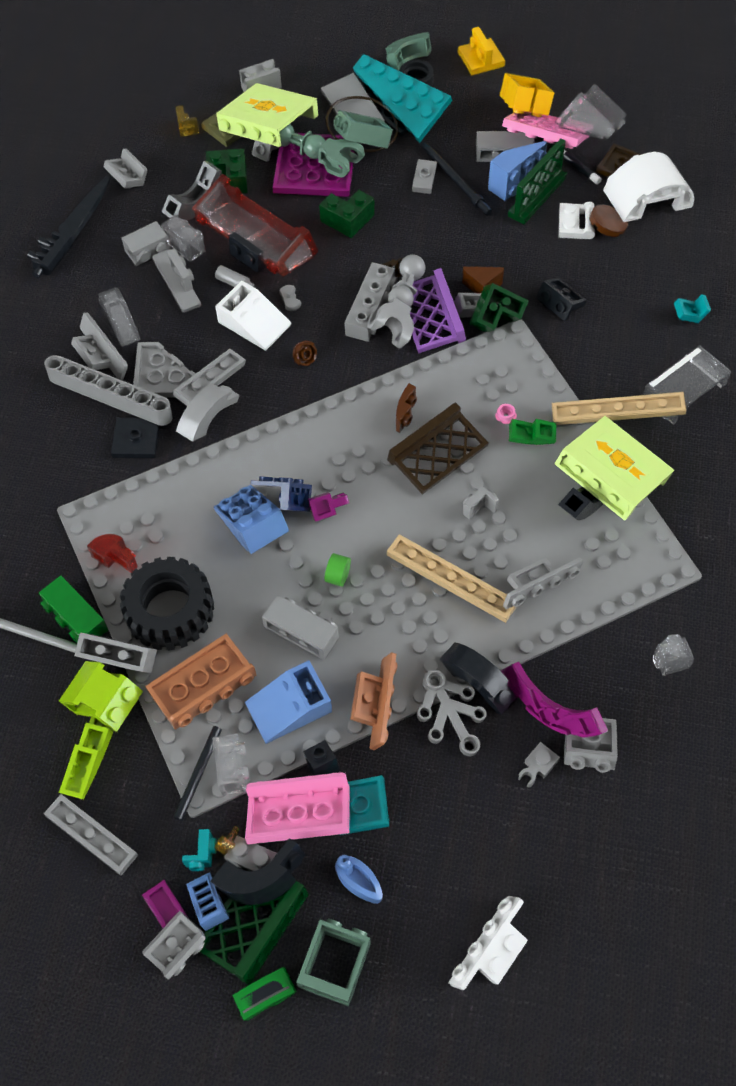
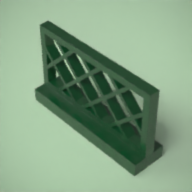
(539, 184)
(266, 937)

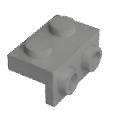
(127, 170)
(175, 945)

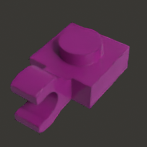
(324, 506)

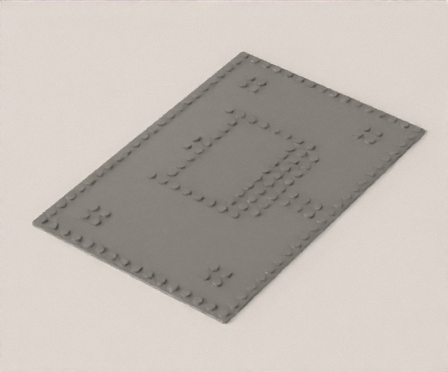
(383, 604)

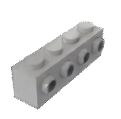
(370, 297)

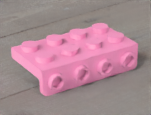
(297, 808)

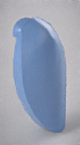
(358, 879)

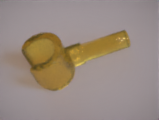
(226, 843)

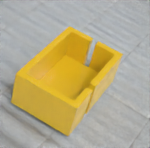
(526, 95)

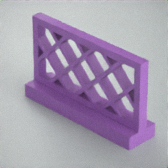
(448, 310)

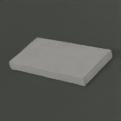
(348, 87)

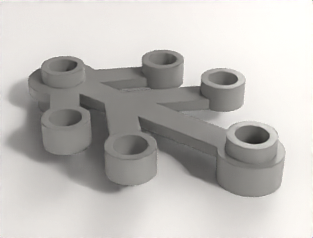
(450, 708)

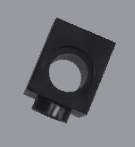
(321, 759)

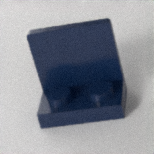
(293, 492)

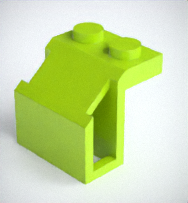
(101, 695)

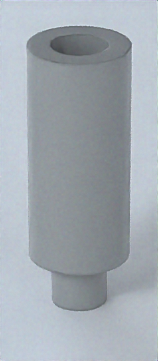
(231, 277)

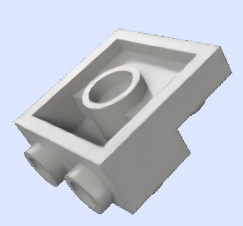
(594, 751)

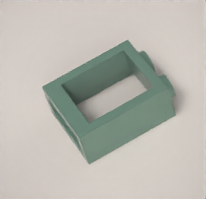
(362, 129)
(324, 988)

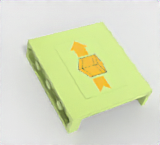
(264, 112)
(613, 466)

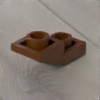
(404, 407)

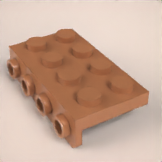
(201, 681)

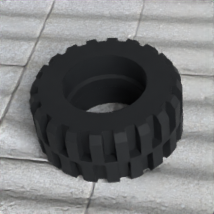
(162, 577)

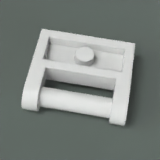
(569, 221)

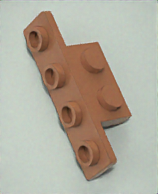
(373, 699)

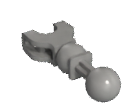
(397, 311)

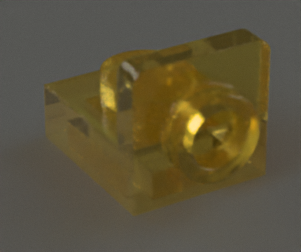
(187, 125)

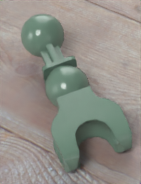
(328, 152)

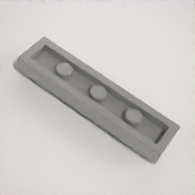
(214, 372)
(91, 834)

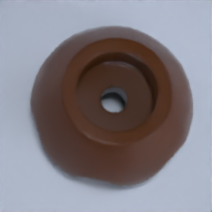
(309, 356)

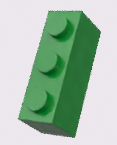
(71, 609)

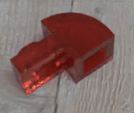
(111, 549)

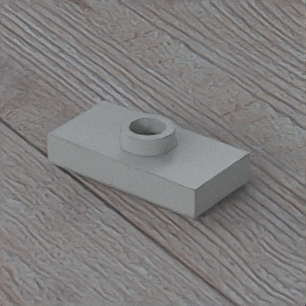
(424, 176)

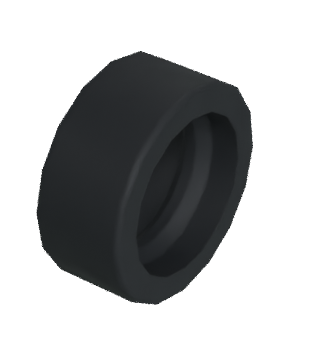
(419, 67)

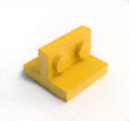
(480, 54)

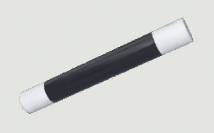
(581, 167)

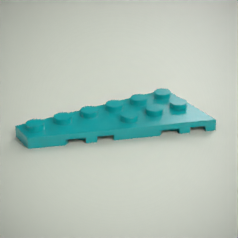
(406, 98)

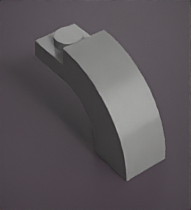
(203, 409)

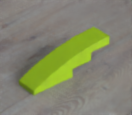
(86, 759)

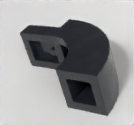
(580, 503)
(481, 674)

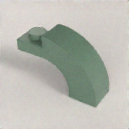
(408, 49)

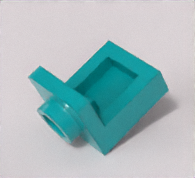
(691, 310)
(206, 848)

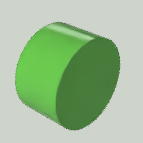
(337, 569)

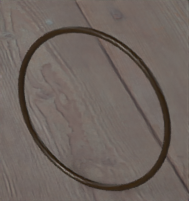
(366, 98)

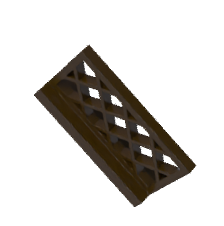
(423, 437)

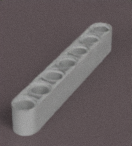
(109, 390)

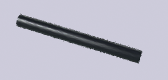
(196, 775)

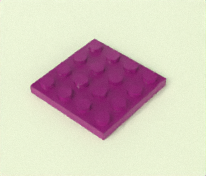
(307, 176)

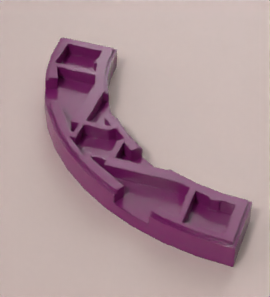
(559, 718)

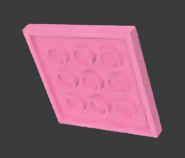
(542, 127)

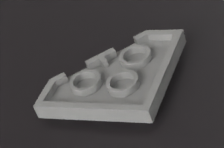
(158, 369)

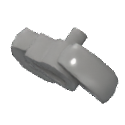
(289, 298)

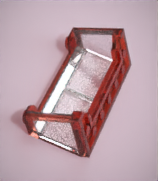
(230, 211)

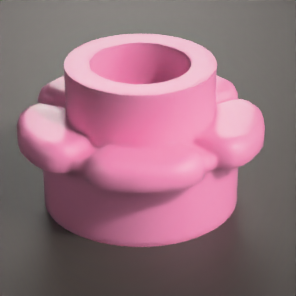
(505, 409)

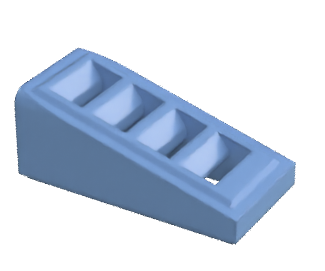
(216, 916)

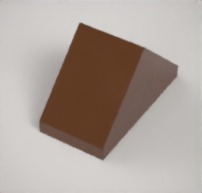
(477, 277)

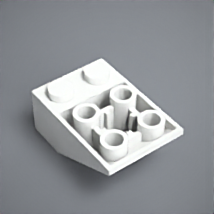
(251, 315)

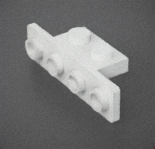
(494, 949)

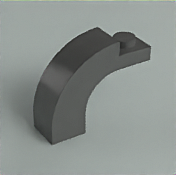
(183, 203)

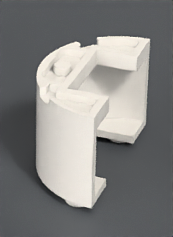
(645, 181)

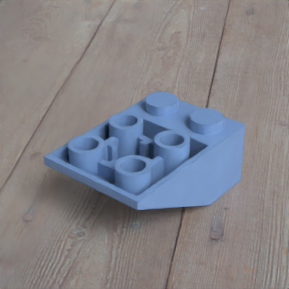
(512, 166)
(252, 518)
(289, 702)

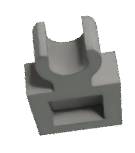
(540, 762)

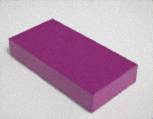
(162, 903)

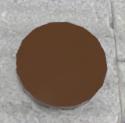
(607, 220)

